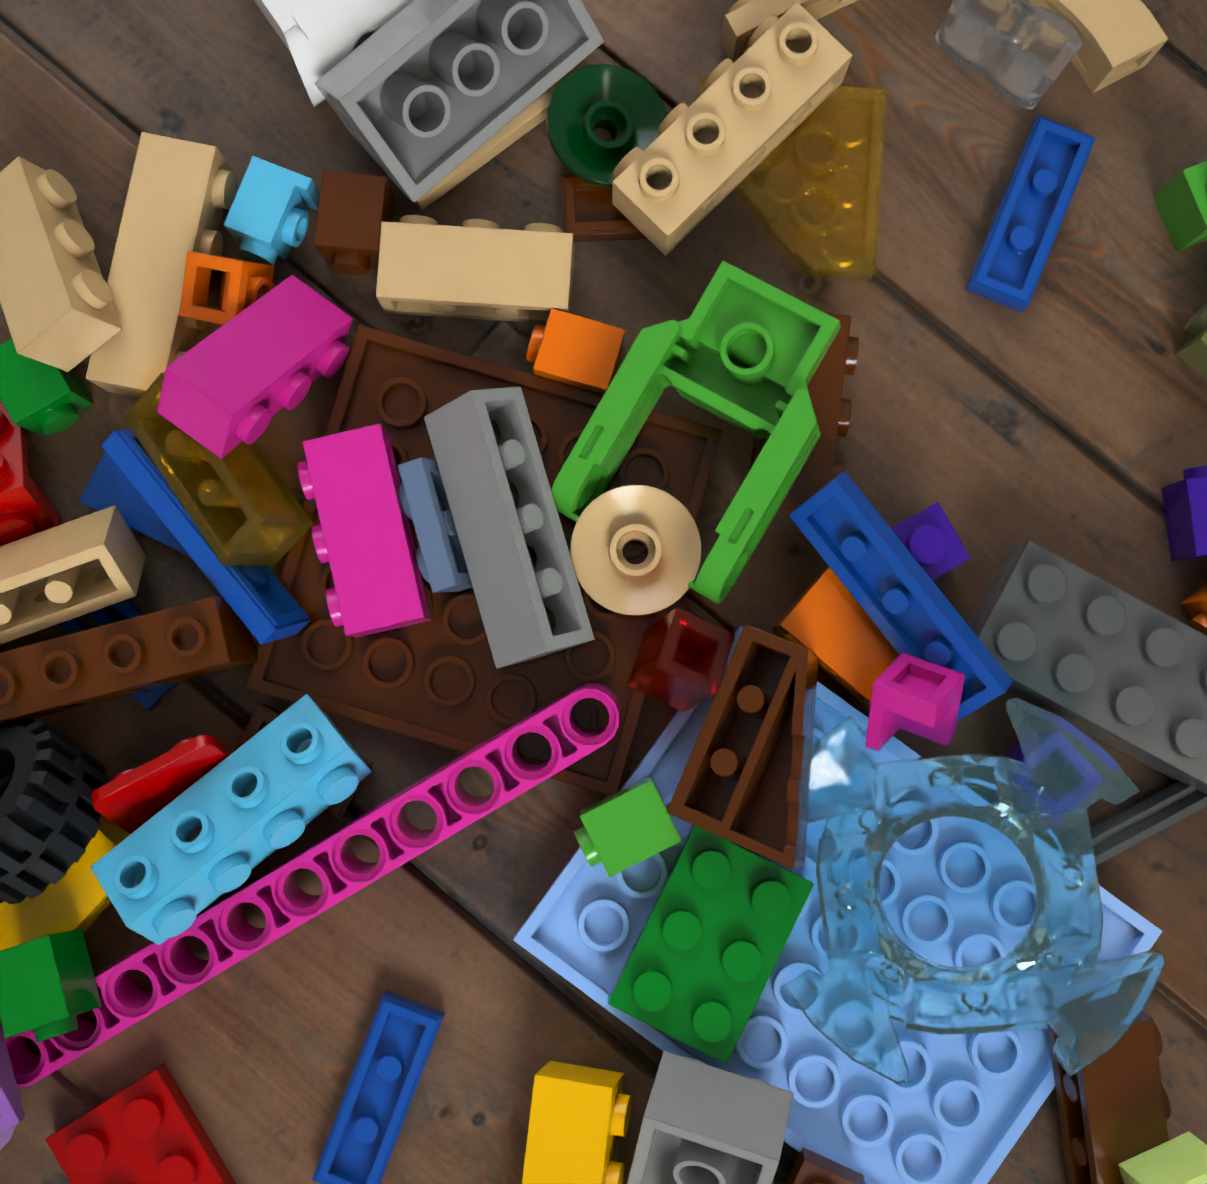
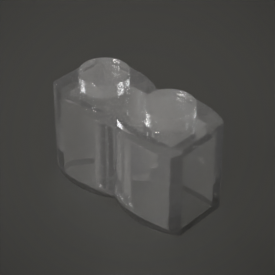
(1010, 42)

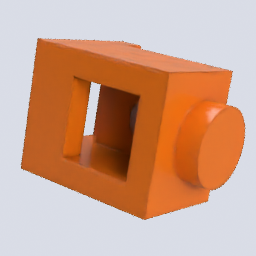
(240, 287)

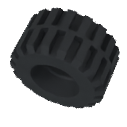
(43, 807)

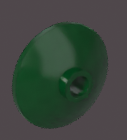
(604, 99)

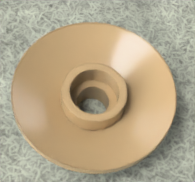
(643, 516)

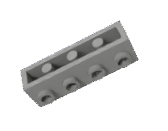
(508, 525)

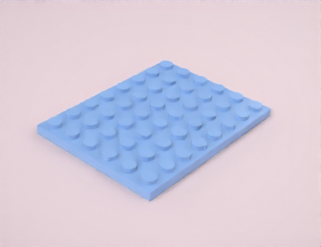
(949, 894)

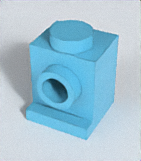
(271, 211)

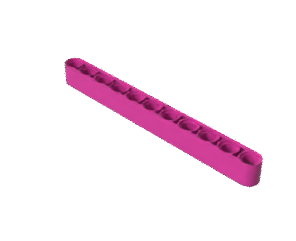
(342, 874)

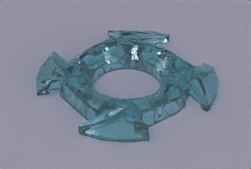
(1054, 966)

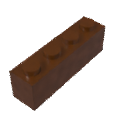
(1112, 1105)

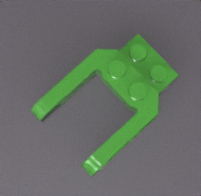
(740, 359)

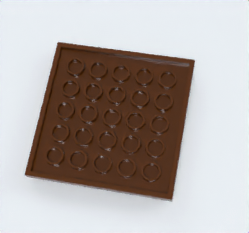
(440, 674)

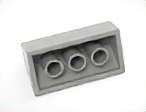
(452, 78)

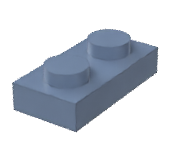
(427, 505)

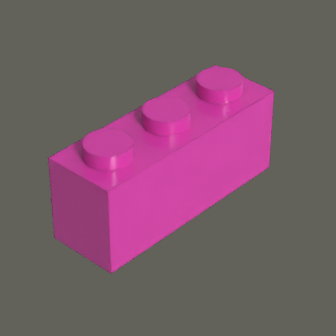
(255, 366)
(363, 532)

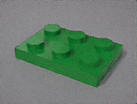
(710, 943)

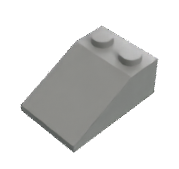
(709, 1127)

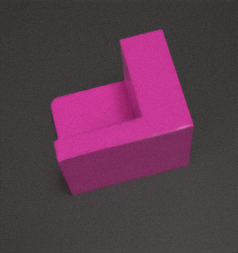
(916, 699)

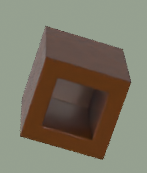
(351, 220)

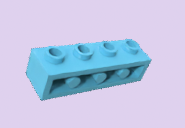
(230, 822)

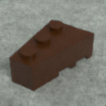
(756, 751)

